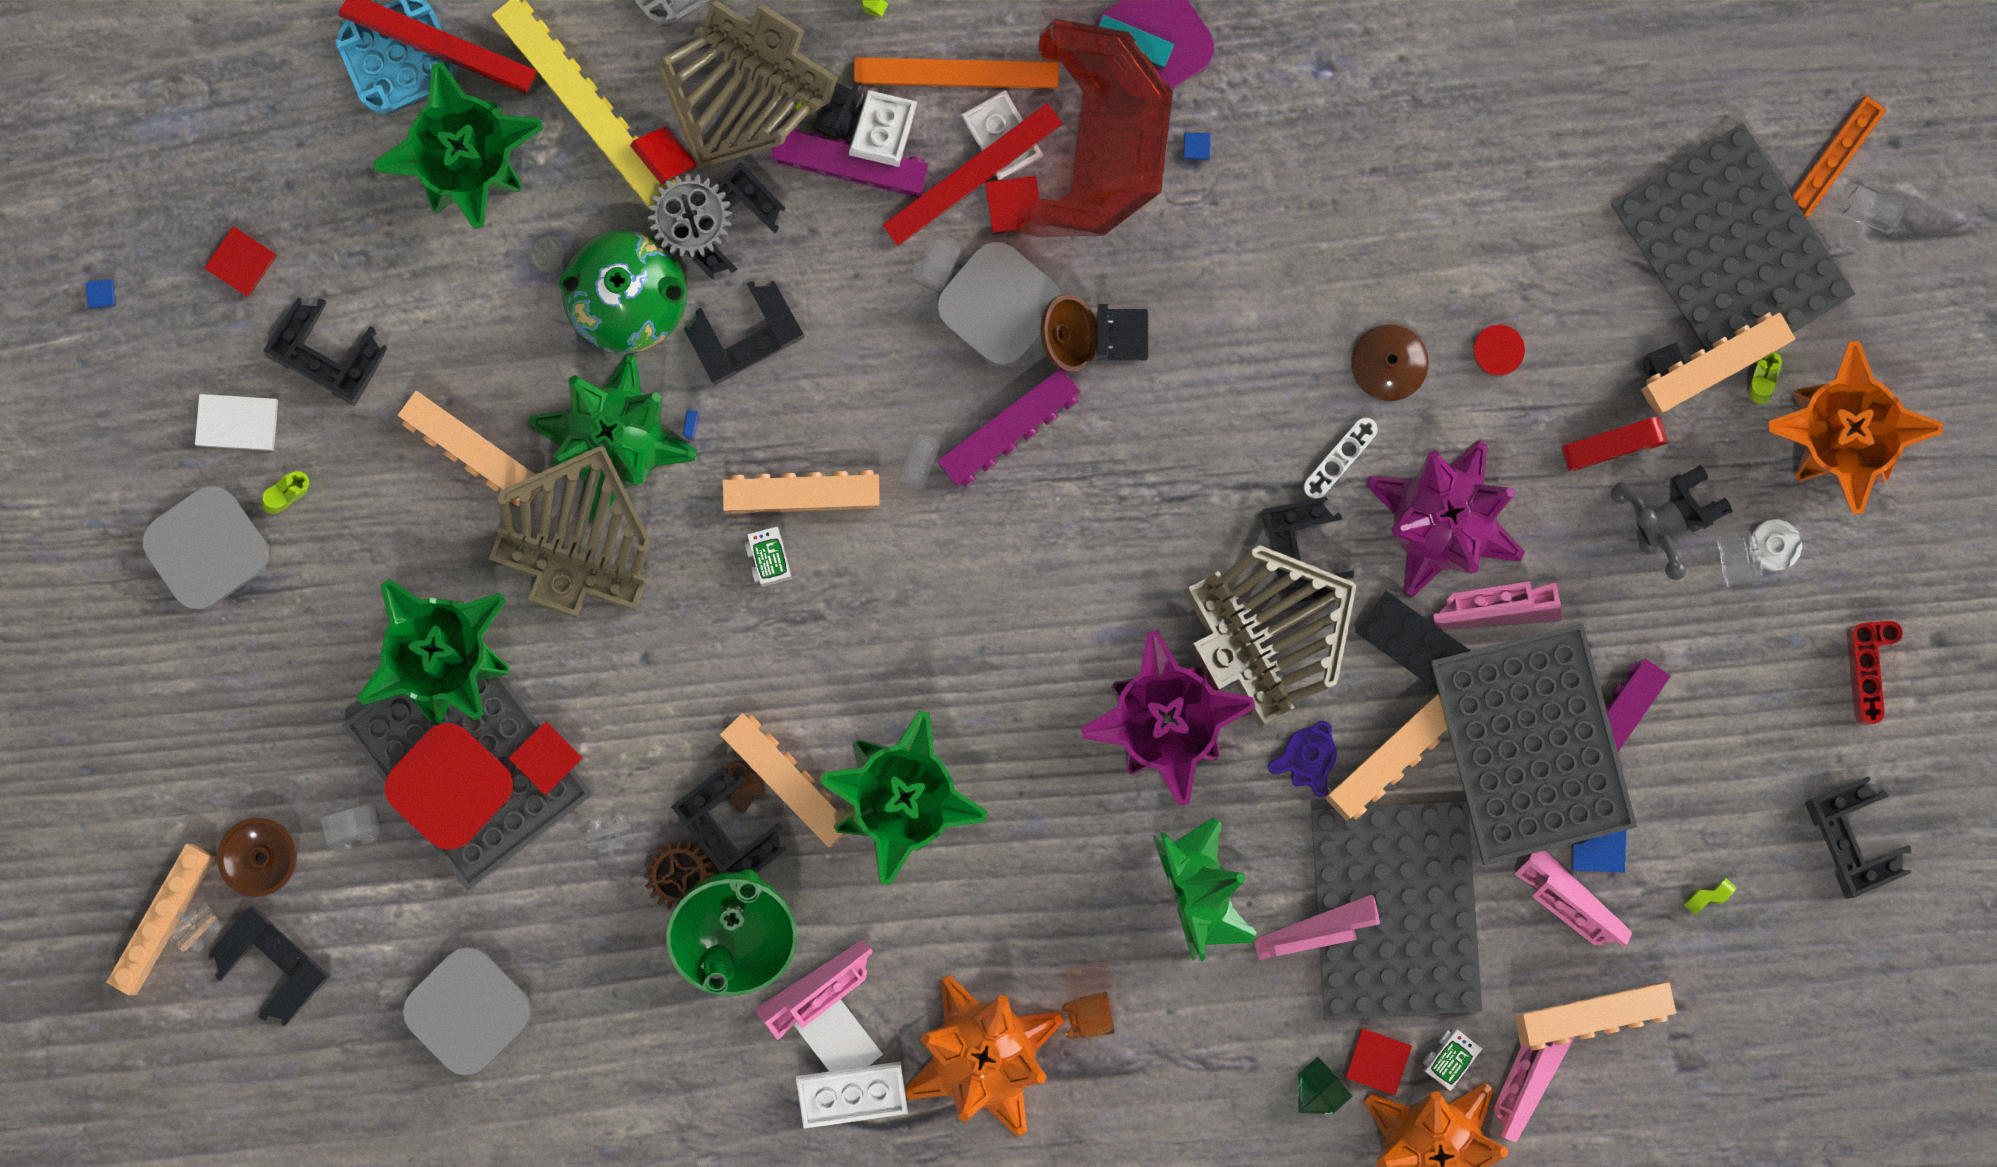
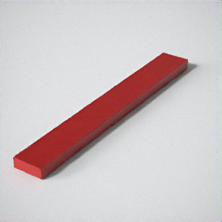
(439, 44)
(972, 174)

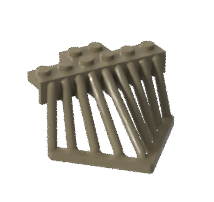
(771, 53)
(563, 574)
(1235, 652)

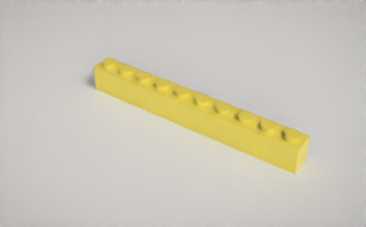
(577, 95)

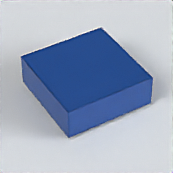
(1196, 146)
(100, 294)
(690, 424)

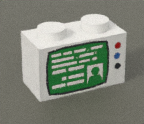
(769, 557)
(1451, 1058)

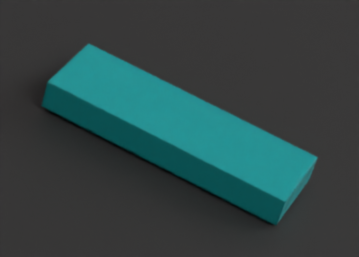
(1154, 47)

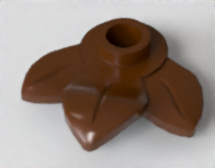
(755, 786)

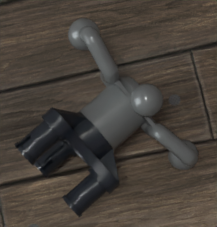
(1673, 517)

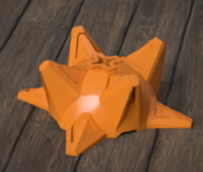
(1877, 433)
(1010, 1060)
(1434, 1125)

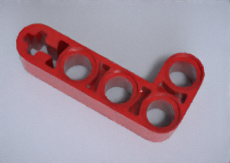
(1615, 443)
(1873, 672)

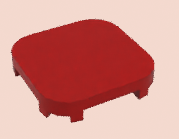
(448, 786)

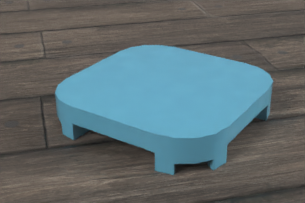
(385, 70)

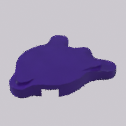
(1309, 757)

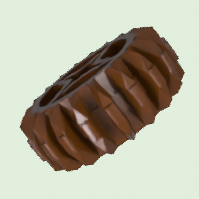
(672, 854)

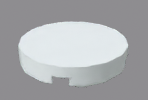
(1777, 544)

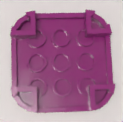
(1175, 23)

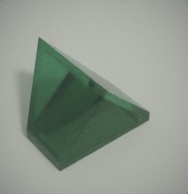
(1320, 1090)

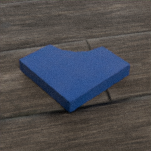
(1600, 854)

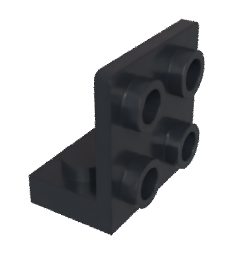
(836, 116)
(1122, 334)

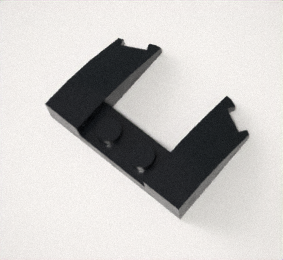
(738, 186)
(780, 333)
(345, 382)
(1280, 528)
(695, 814)
(1854, 873)
(257, 930)

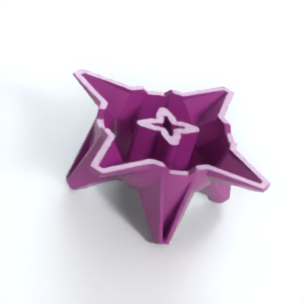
(1447, 542)
(1193, 709)

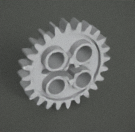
(711, 209)

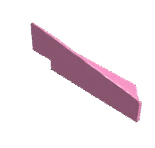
(1500, 606)
(1571, 900)
(1321, 930)
(816, 991)
(1526, 1085)

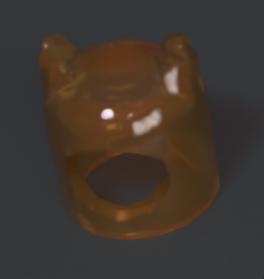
(1089, 1016)

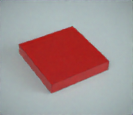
(663, 155)
(1008, 200)
(240, 261)
(546, 758)
(1378, 1061)

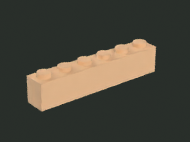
(1717, 364)
(463, 444)
(801, 493)
(1389, 760)
(783, 777)
(161, 919)
(1595, 1014)

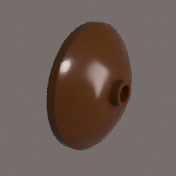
(1069, 333)
(1388, 380)
(239, 854)

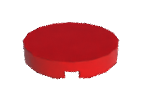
(1499, 350)

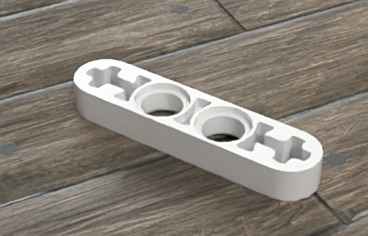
(1338, 457)

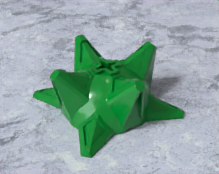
(459, 148)
(632, 418)
(435, 652)
(900, 797)
(1203, 889)

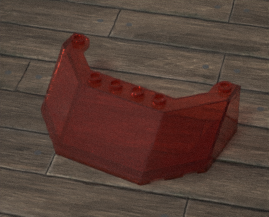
(1118, 132)

